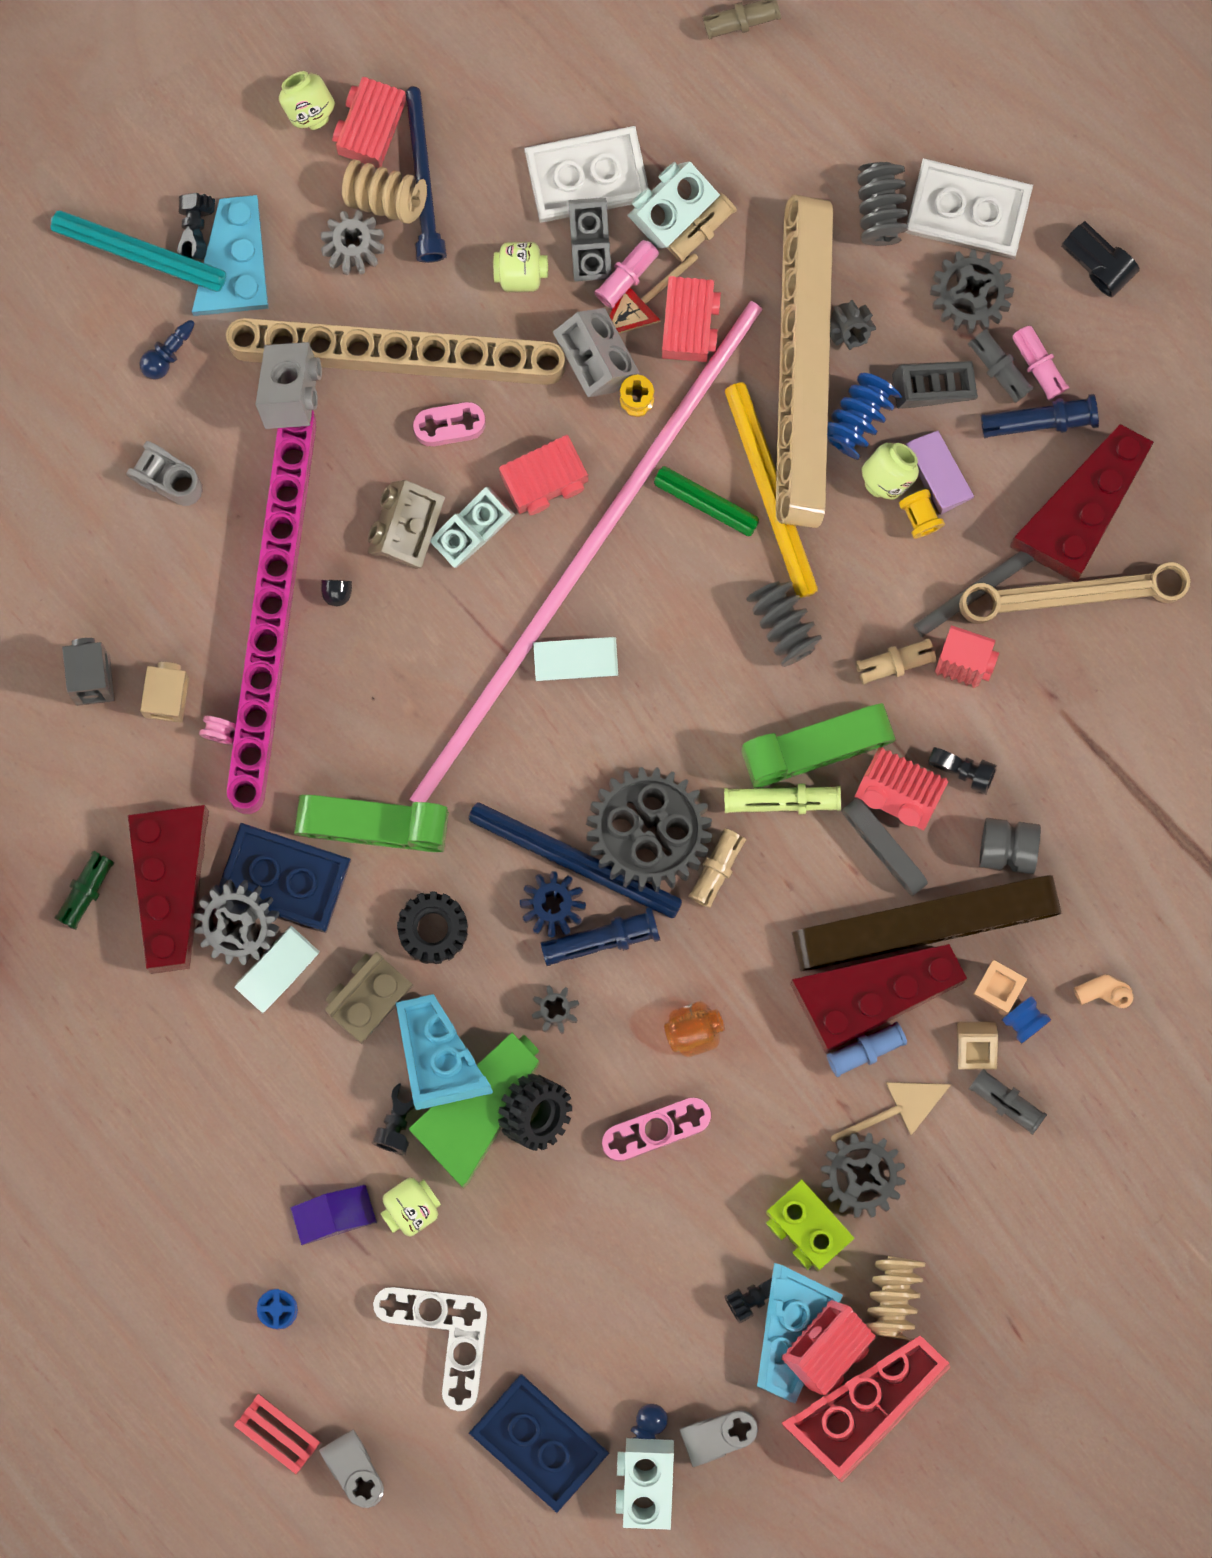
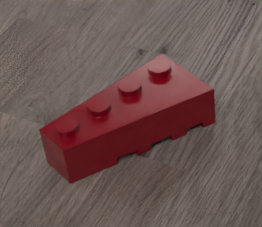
(1078, 514)
(167, 871)
(869, 994)

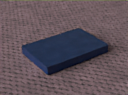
(295, 874)
(539, 1443)

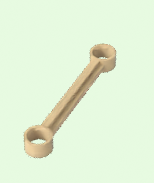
(1075, 593)

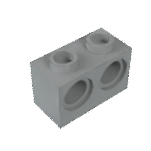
(595, 352)

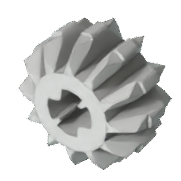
(352, 255)

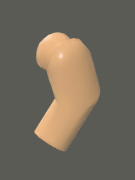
(1106, 988)

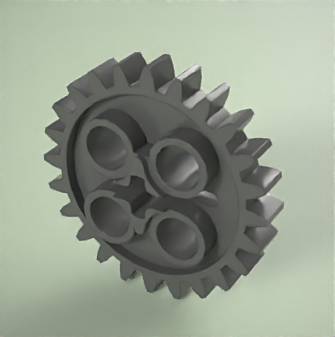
(676, 811)

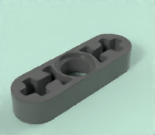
(884, 846)

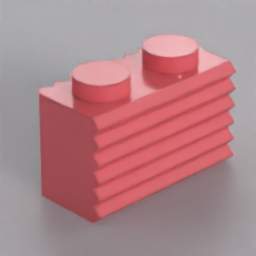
(370, 121)
(689, 319)
(544, 476)
(967, 657)
(901, 788)
(829, 1348)

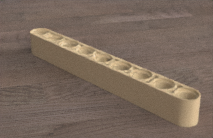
(413, 360)
(804, 361)

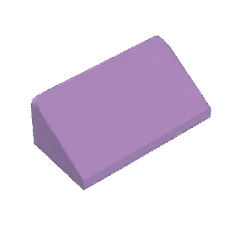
(940, 472)

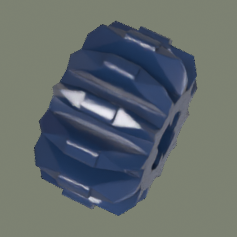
(539, 902)

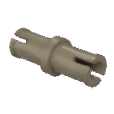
(741, 17)

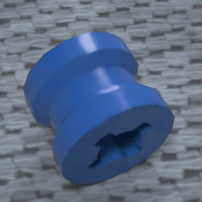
(1026, 1019)
(274, 1304)

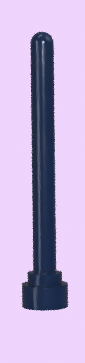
(430, 245)

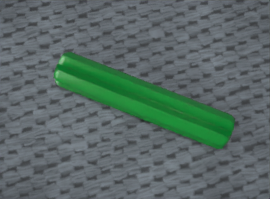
(706, 501)

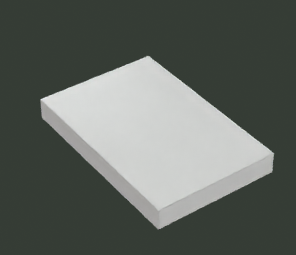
(586, 168)
(968, 208)

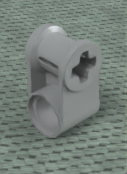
(160, 471)
(711, 1437)
(351, 1463)

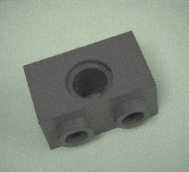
(88, 672)

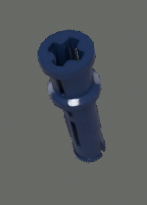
(1058, 415)
(617, 934)

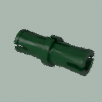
(84, 890)

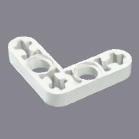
(457, 1334)

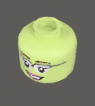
(306, 100)
(520, 266)
(890, 470)
(410, 1207)

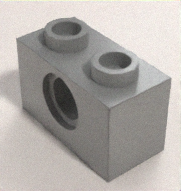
(288, 385)

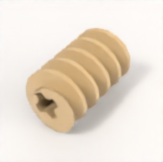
(383, 192)
(894, 1297)

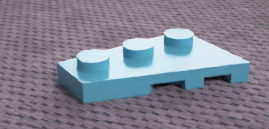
(238, 250)
(436, 1057)
(791, 1307)

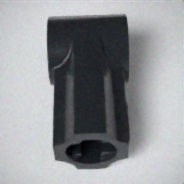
(1107, 266)

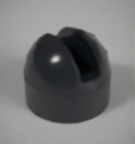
(336, 591)

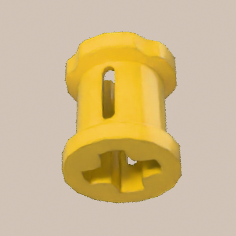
(636, 382)
(921, 513)

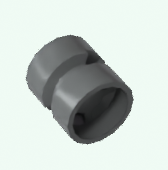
(1010, 845)

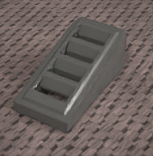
(904, 373)

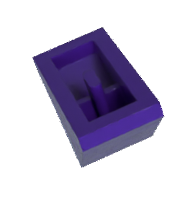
(333, 1214)

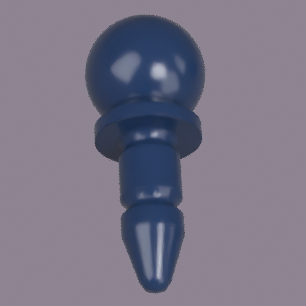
(156, 362)
(650, 1421)

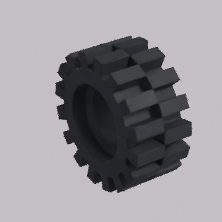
(428, 904)
(521, 1105)

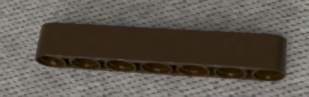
(926, 923)

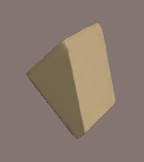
(977, 1045)

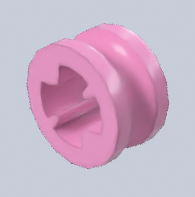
(218, 730)

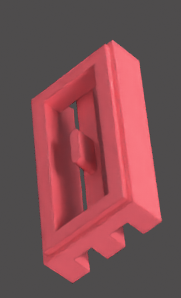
(250, 1413)

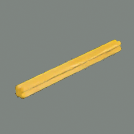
(765, 477)

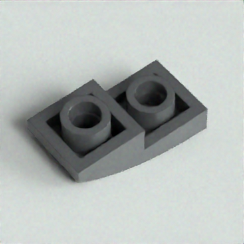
(590, 239)

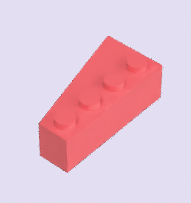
(862, 1412)

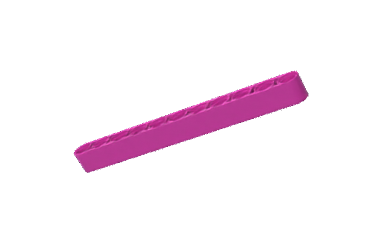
(275, 624)

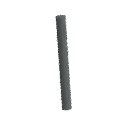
(952, 607)

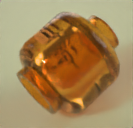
(694, 1029)

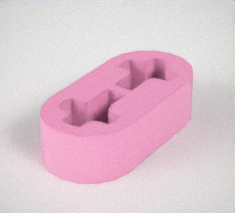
(447, 415)

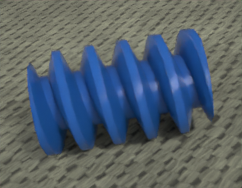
(859, 412)

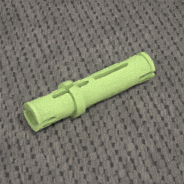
(783, 799)

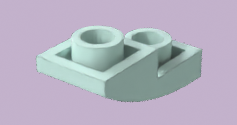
(472, 527)
(575, 659)
(276, 969)

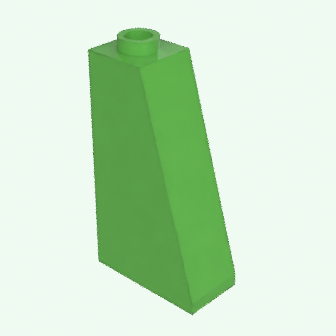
(464, 1130)

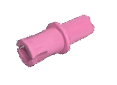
(626, 273)
(1040, 362)

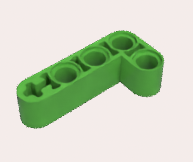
(816, 746)
(373, 823)

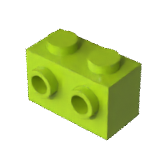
(808, 1226)

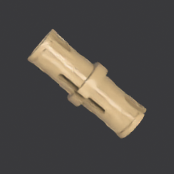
(702, 227)
(896, 661)
(717, 868)

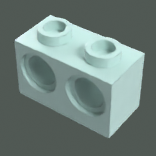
(678, 211)
(653, 1483)

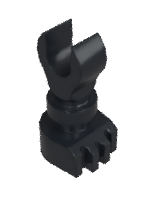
(194, 207)
(981, 775)
(390, 1137)
(741, 1304)

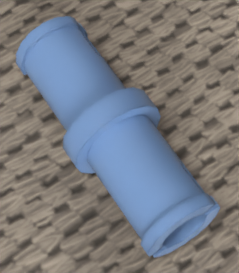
(866, 1049)

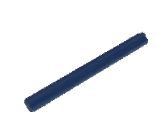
(570, 858)

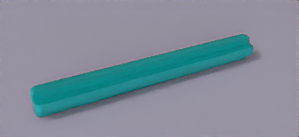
(138, 251)

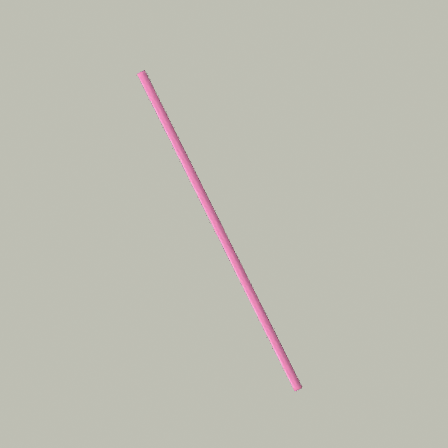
(586, 553)

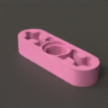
(680, 1111)

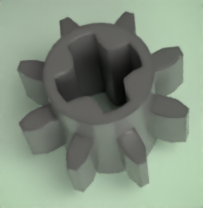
(851, 325)
(551, 999)

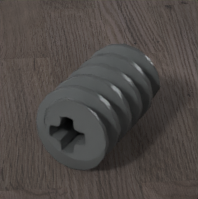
(880, 203)
(784, 621)

